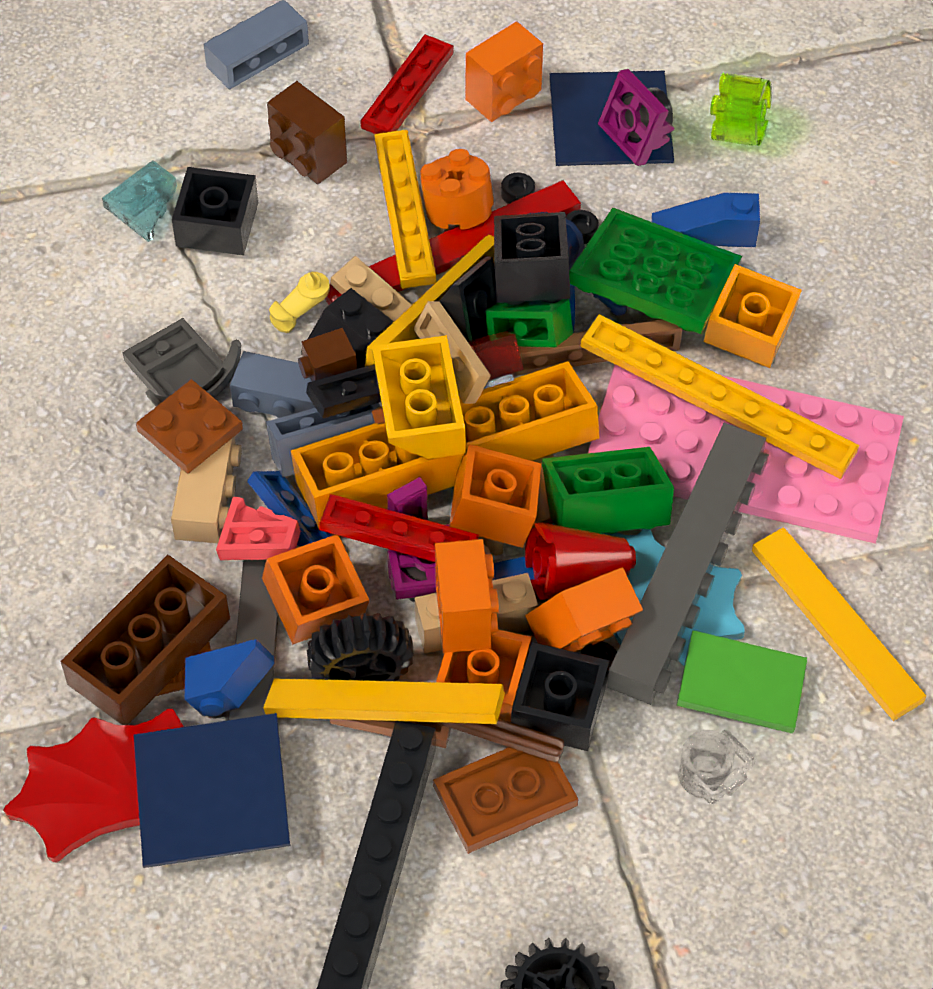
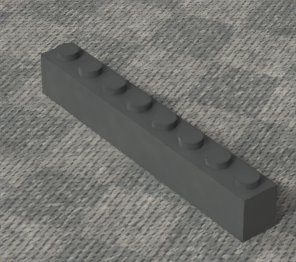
(686, 565)

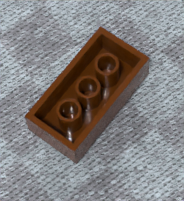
(145, 640)

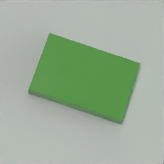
(742, 681)

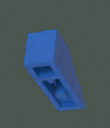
(717, 219)

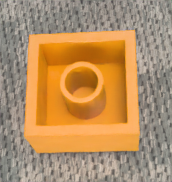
(752, 315)

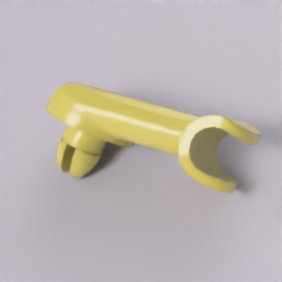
(308, 293)

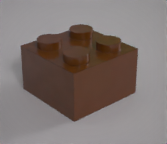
(307, 132)

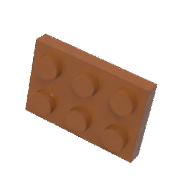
(503, 796)

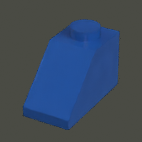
(225, 676)

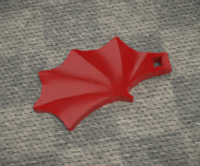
(84, 784)

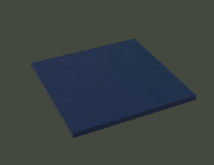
(576, 110)
(211, 790)

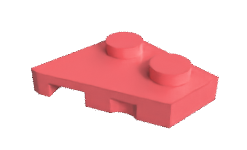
(255, 533)

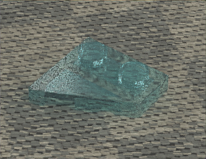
(142, 199)

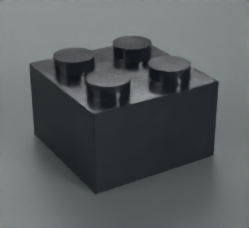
(215, 211)
(561, 694)

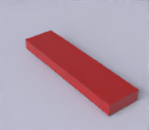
(407, 86)
(387, 528)

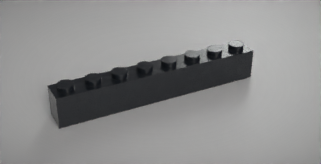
(379, 858)

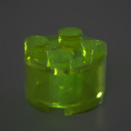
(741, 109)

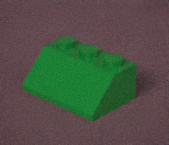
(608, 491)

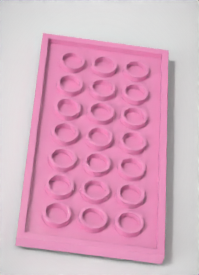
(789, 488)

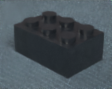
(531, 258)

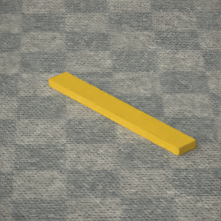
(720, 396)

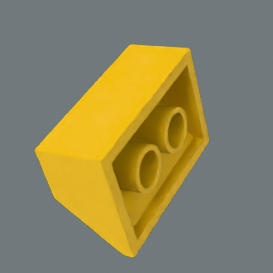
(420, 397)

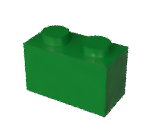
(532, 322)

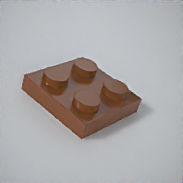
(189, 426)

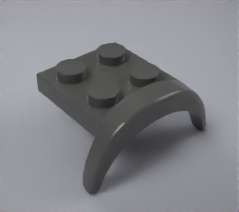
(175, 357)

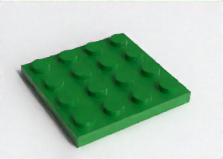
(654, 270)

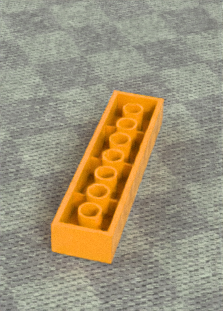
(518, 418)

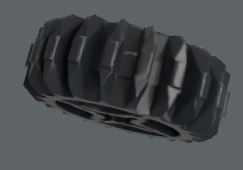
(361, 649)
(570, 962)

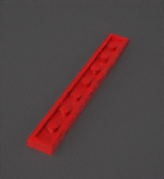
(454, 244)

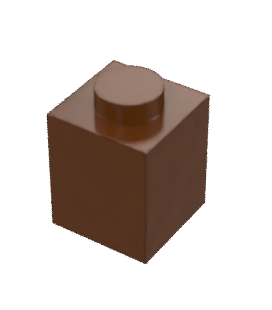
(327, 355)

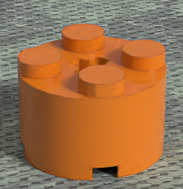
(457, 190)

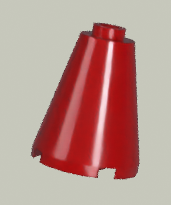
(572, 556)

